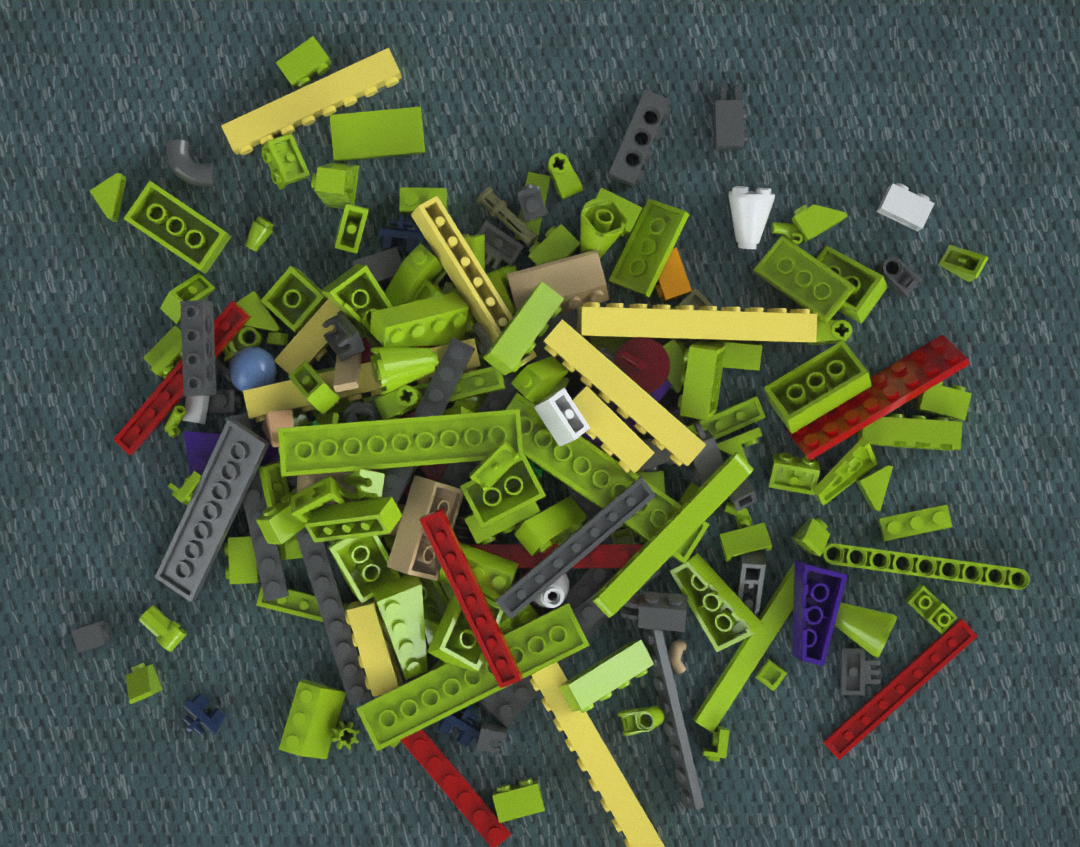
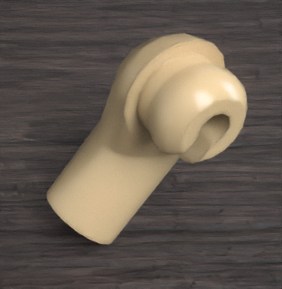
(675, 652)

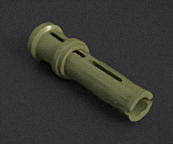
(499, 210)

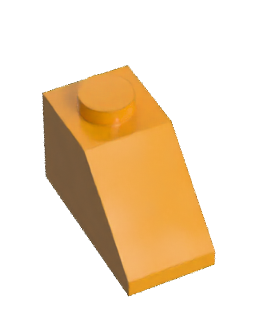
(673, 279)

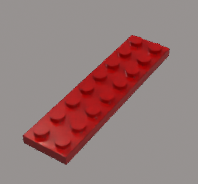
(887, 392)

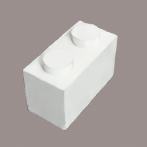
(905, 206)
(561, 417)

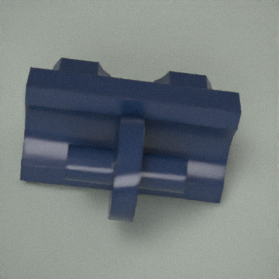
(410, 236)
(195, 708)
(468, 731)

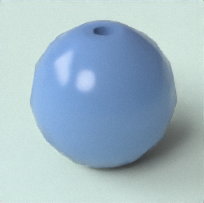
(252, 368)

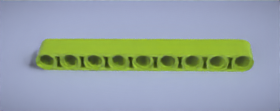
(672, 534)
(934, 570)

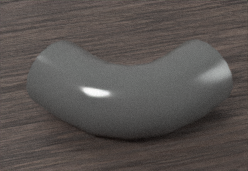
(185, 168)

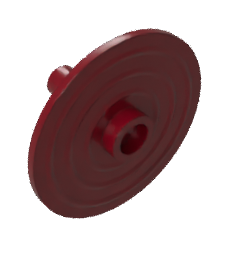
(644, 362)

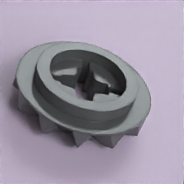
(351, 413)

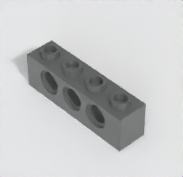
(649, 104)
(198, 348)

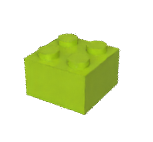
(294, 299)

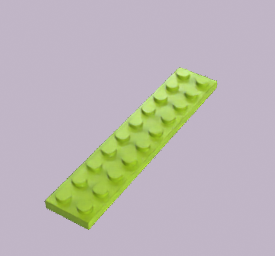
(396, 442)
(595, 475)
(454, 687)

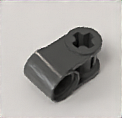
(900, 277)

